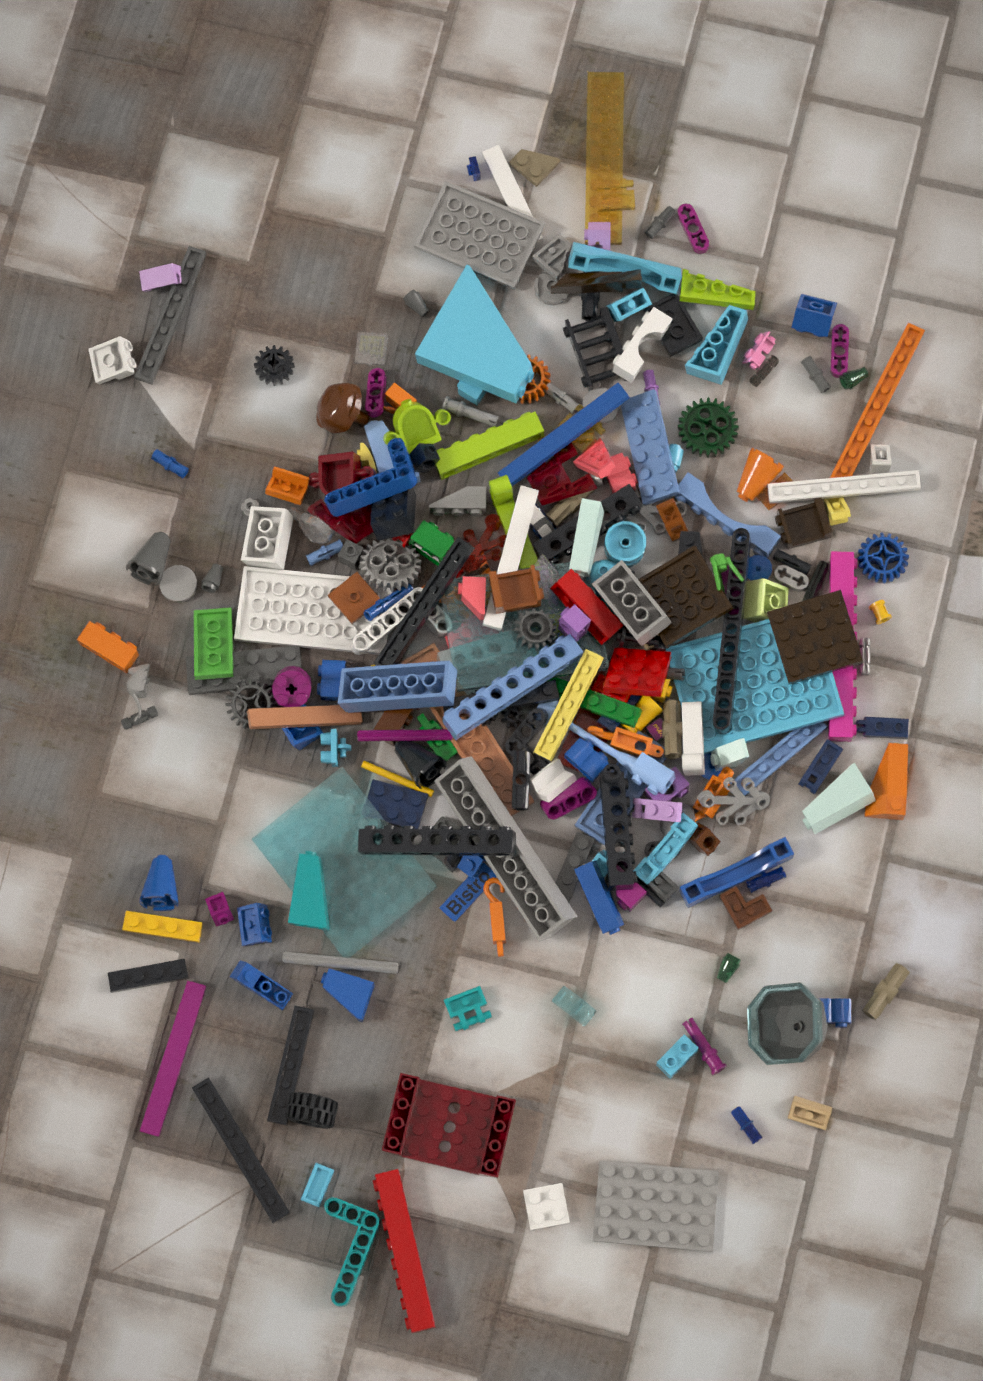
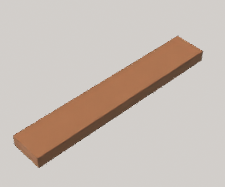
(301, 717)

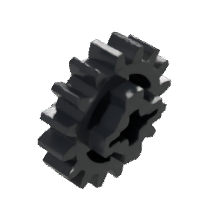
(282, 367)

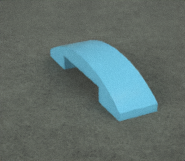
(666, 850)

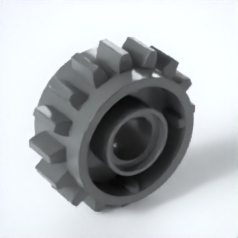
(539, 620)

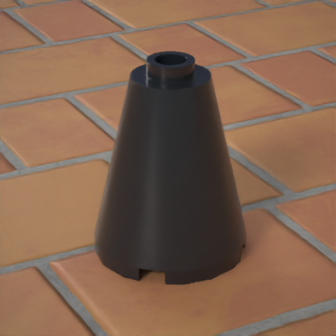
(420, 762)

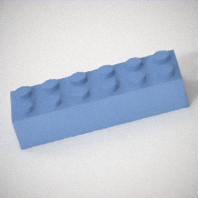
(397, 686)

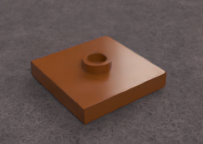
(353, 597)

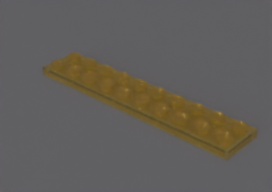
(604, 145)

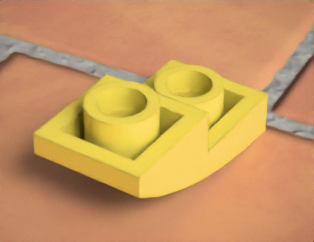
(366, 457)

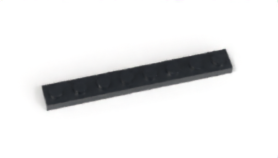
(425, 603)
(241, 1150)

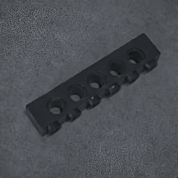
(560, 535)
(616, 879)

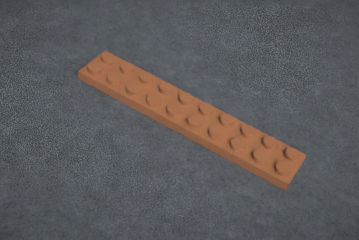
(477, 743)

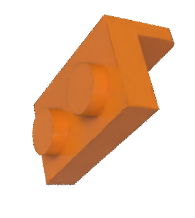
(287, 486)

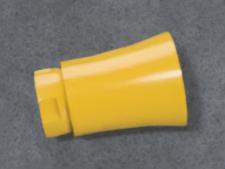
(650, 710)

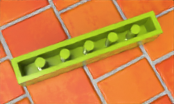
(489, 445)

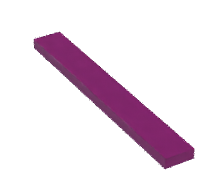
(173, 1058)

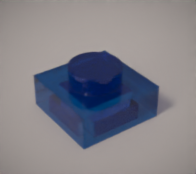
(473, 169)

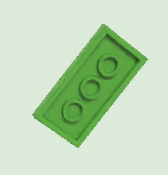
(213, 643)

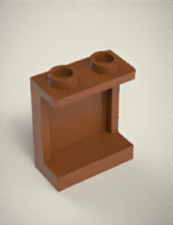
(515, 590)

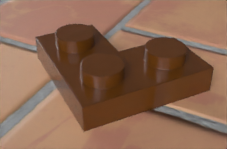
(742, 912)

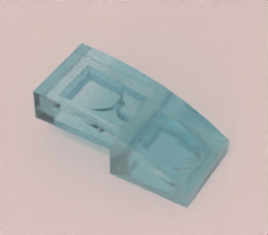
(574, 1006)

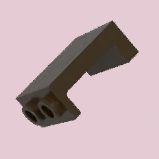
(804, 524)

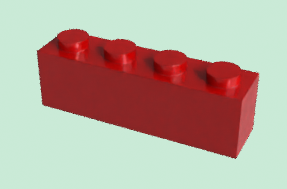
(572, 591)

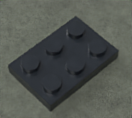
(682, 330)

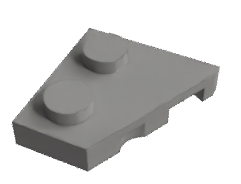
(553, 256)

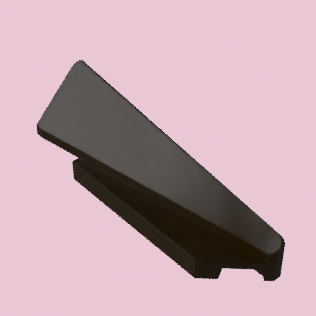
(597, 282)

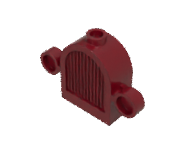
(338, 471)

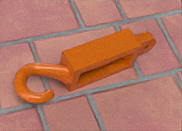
(625, 741)
(714, 784)
(496, 914)

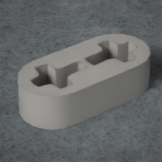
(793, 574)

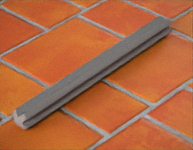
(340, 962)

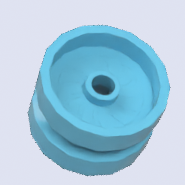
(623, 533)

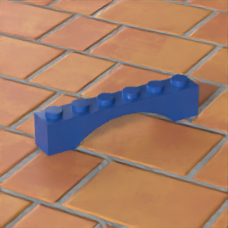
(737, 873)

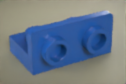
(254, 924)

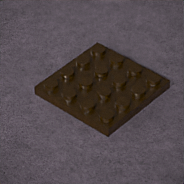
(686, 595)
(815, 637)

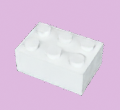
(267, 537)

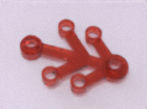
(475, 559)

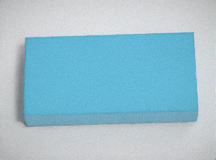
(317, 1185)

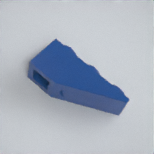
(261, 984)

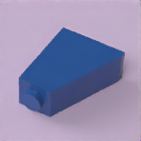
(349, 991)

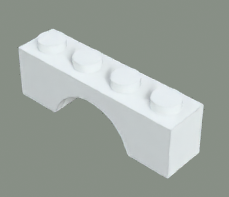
(653, 327)

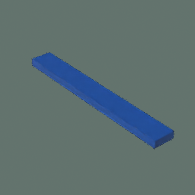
(565, 434)

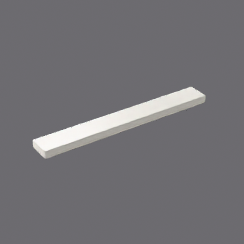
(844, 486)
(513, 547)

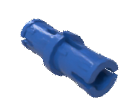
(169, 463)

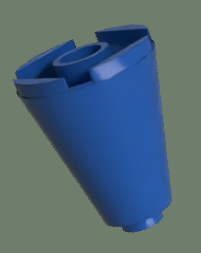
(160, 886)

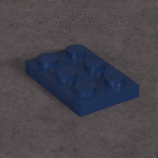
(398, 804)

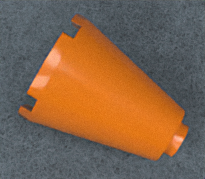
(757, 474)

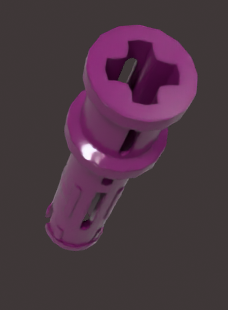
(708, 1053)

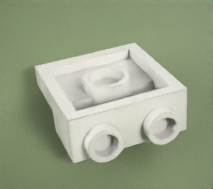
(112, 360)

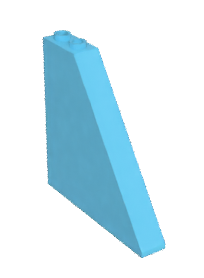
(475, 343)

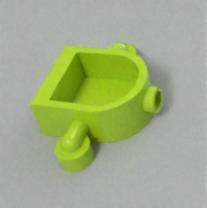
(416, 424)

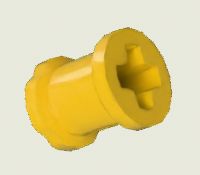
(880, 612)

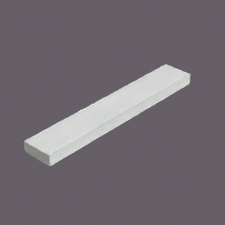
(505, 181)

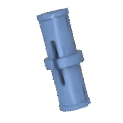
(325, 552)

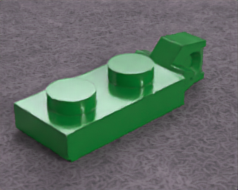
(441, 747)

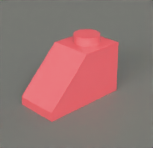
(473, 594)

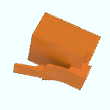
(395, 396)

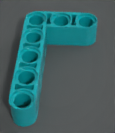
(355, 1248)

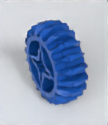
(875, 558)

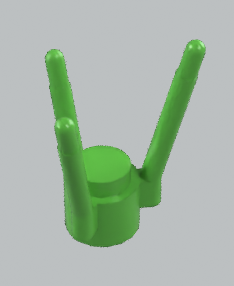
(720, 565)

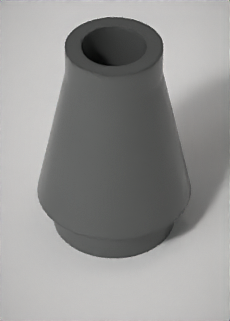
(416, 303)
(212, 579)

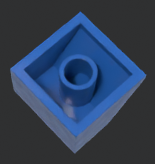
(814, 315)

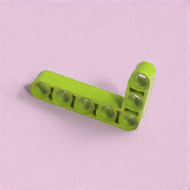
(502, 498)

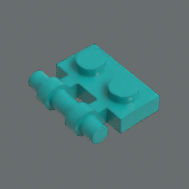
(464, 1003)

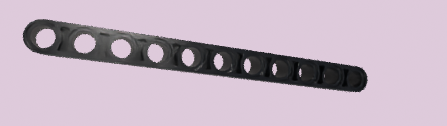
(732, 639)

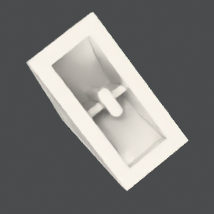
(880, 458)

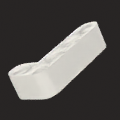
(693, 739)

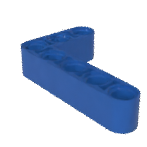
(377, 486)

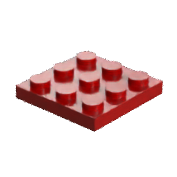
(637, 672)

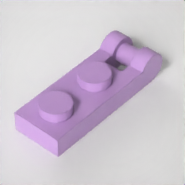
(657, 810)

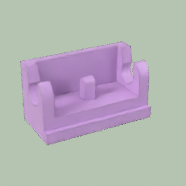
(160, 276)

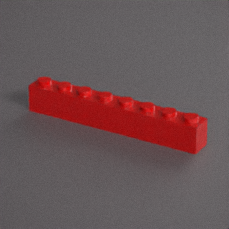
(405, 1251)

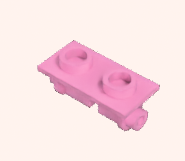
(754, 355)

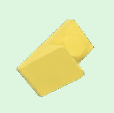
(836, 510)

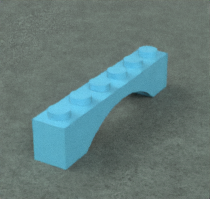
(656, 274)

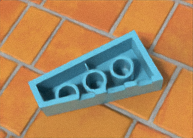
(717, 350)

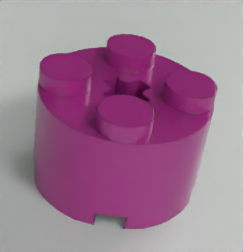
(301, 682)

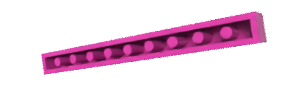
(842, 578)

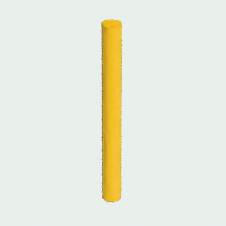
(396, 778)

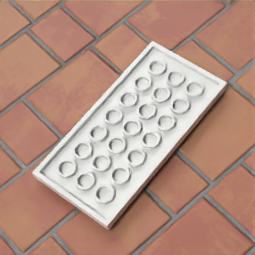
(296, 611)

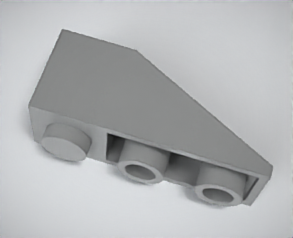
(465, 501)

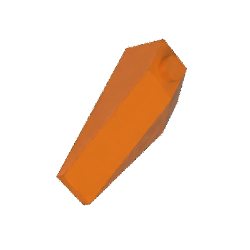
(890, 784)

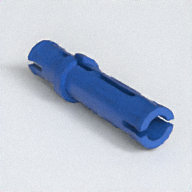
(384, 604)

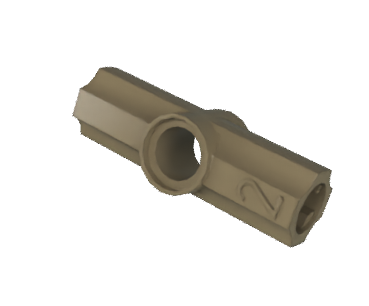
(565, 508)
(672, 730)
(886, 991)

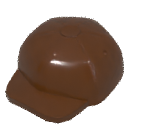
(340, 407)

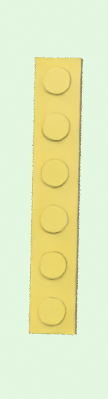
(568, 705)

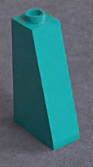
(309, 894)

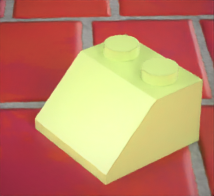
(763, 597)

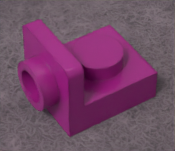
(219, 909)

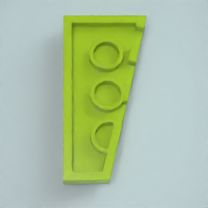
(705, 291)

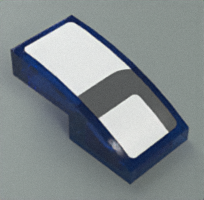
(540, 523)

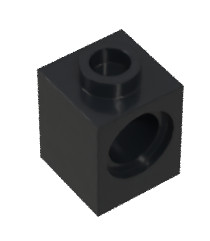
(424, 457)

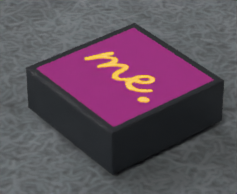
(655, 729)

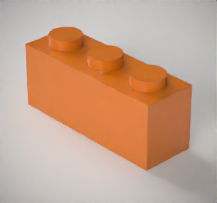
(108, 646)

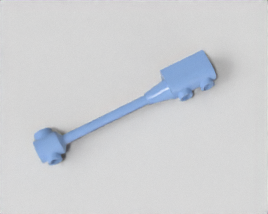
(642, 769)

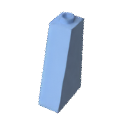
(375, 431)

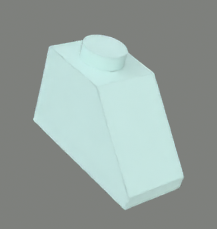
(729, 755)

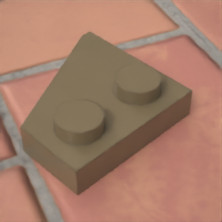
(534, 165)

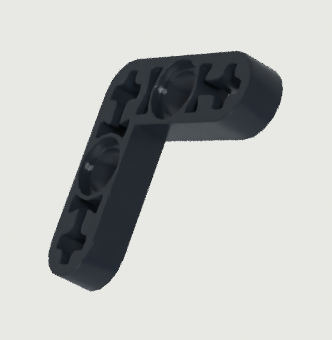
(523, 741)

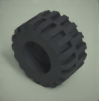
(311, 1110)

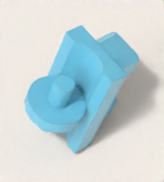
(331, 757)

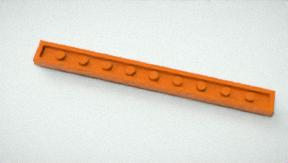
(878, 401)

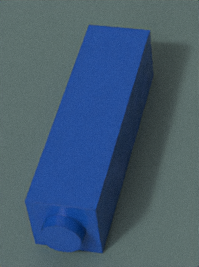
(599, 897)

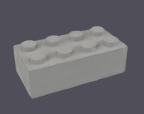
(631, 603)

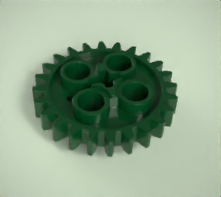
(716, 413)

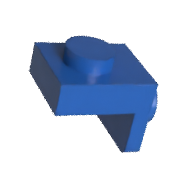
(471, 865)

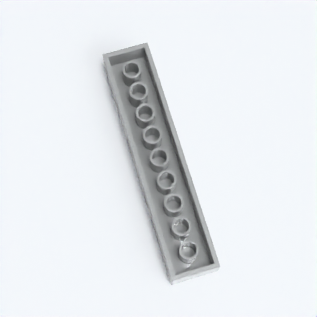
(520, 875)

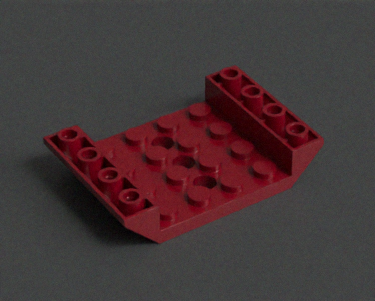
(419, 1120)

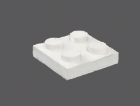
(546, 1206)

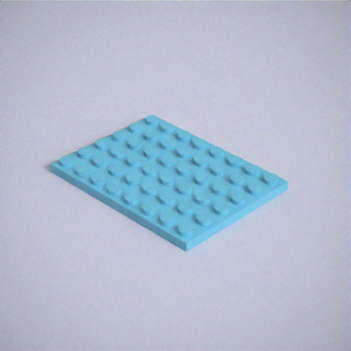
(763, 696)

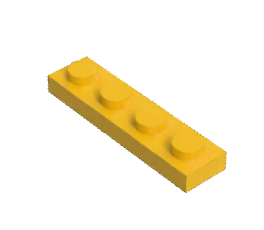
(162, 926)

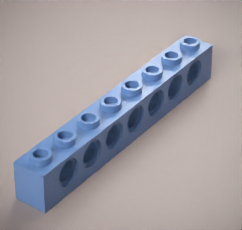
(460, 727)

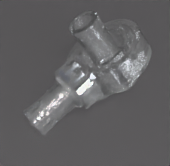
(312, 526)

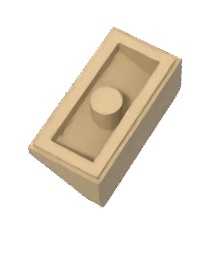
(810, 1112)

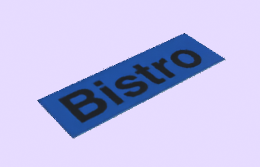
(466, 893)

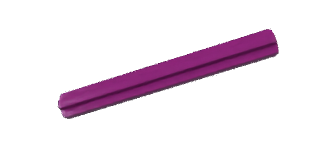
(404, 735)

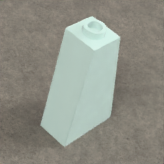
(586, 537)
(838, 800)

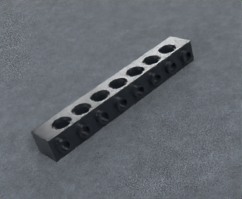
(505, 847)

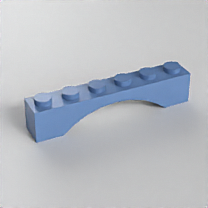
(694, 494)

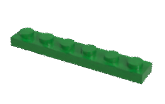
(605, 705)

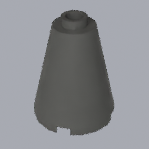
(150, 559)

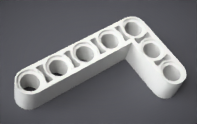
(397, 616)

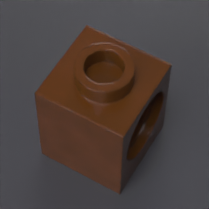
(704, 840)

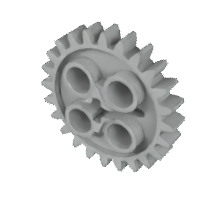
(401, 564)

